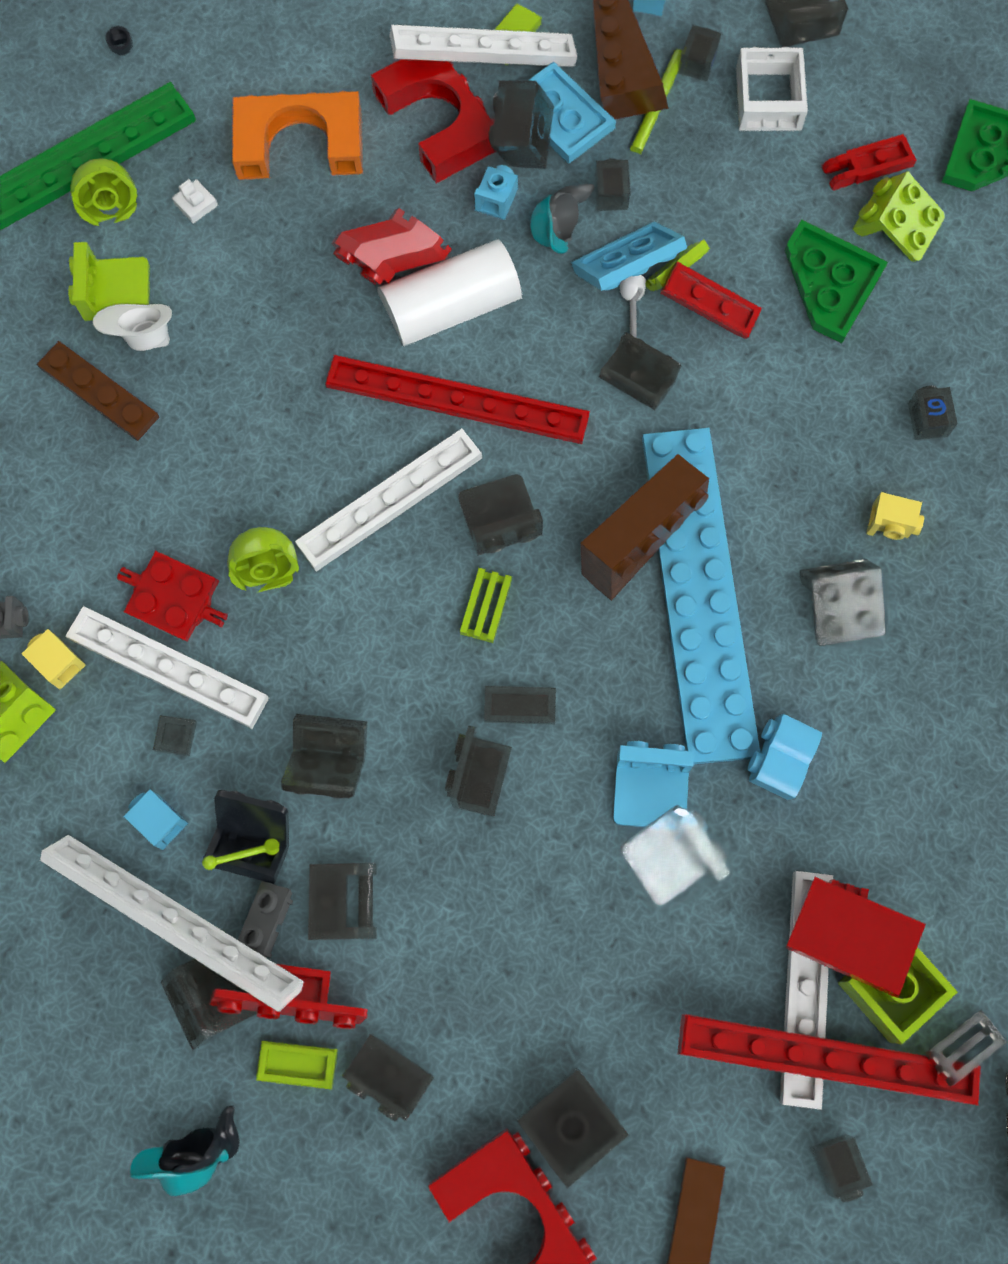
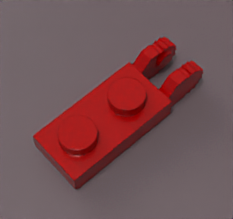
(870, 161)

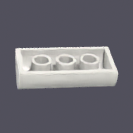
(451, 292)

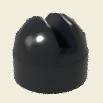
(116, 36)

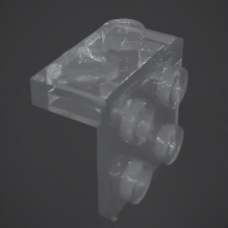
(673, 854)

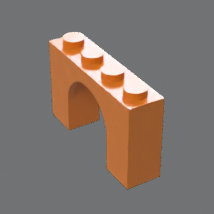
(262, 117)

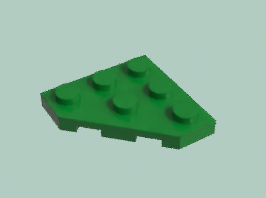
(979, 148)
(831, 278)

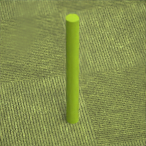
(651, 117)

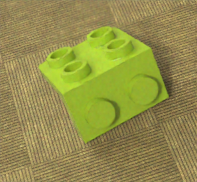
(903, 213)
(106, 281)
(20, 712)

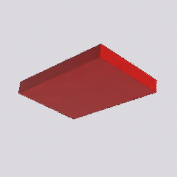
(856, 937)

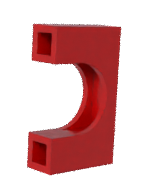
(458, 144)
(503, 1167)

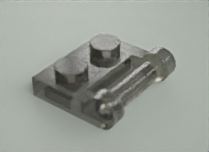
(330, 901)

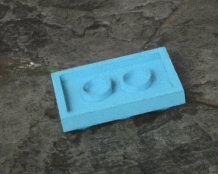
(577, 117)
(629, 256)

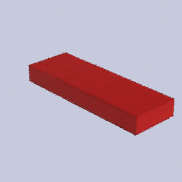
(711, 300)

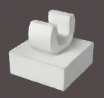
(194, 200)

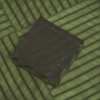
(174, 735)

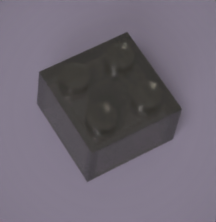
(522, 124)
(572, 1127)

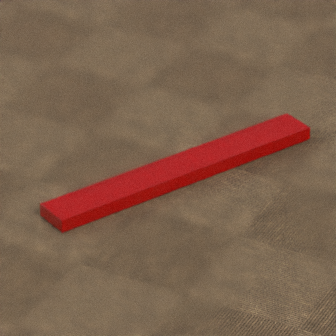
(458, 399)
(822, 1059)

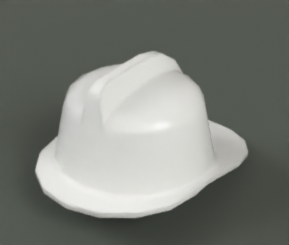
(139, 325)

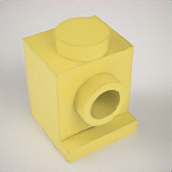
(895, 517)

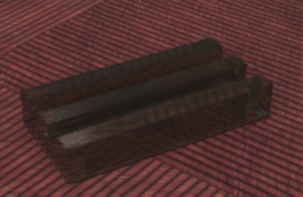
(944, 1064)

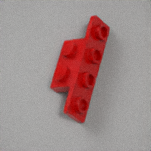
(307, 1006)

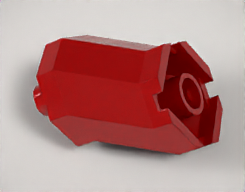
(390, 247)

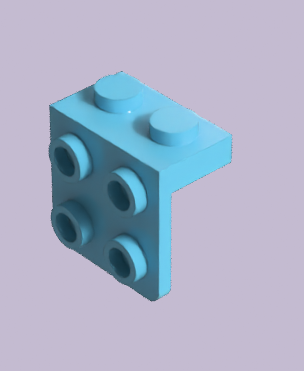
(650, 782)

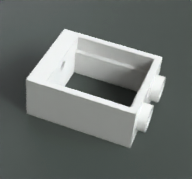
(771, 114)

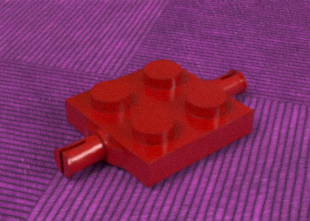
(172, 596)

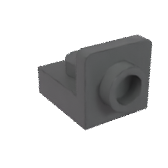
(12, 618)

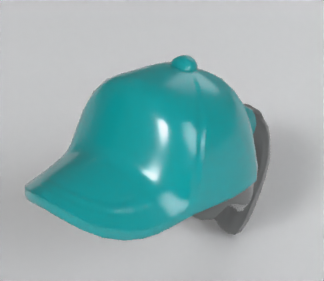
(560, 214)

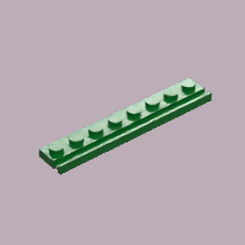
(112, 138)

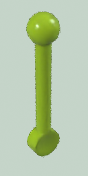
(270, 847)

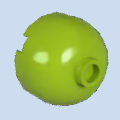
(103, 186)
(259, 557)

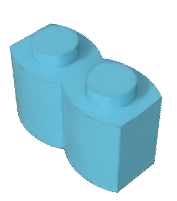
(784, 756)

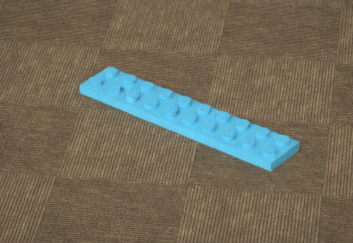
(704, 614)

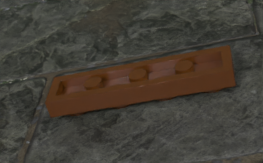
(98, 390)

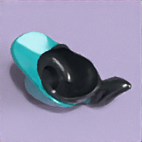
(189, 1161)

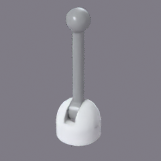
(633, 290)

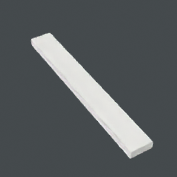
(173, 922)

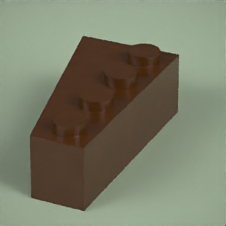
(625, 65)
(642, 526)

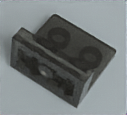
(846, 601)
(479, 774)
(189, 995)

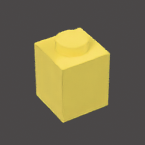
(53, 658)

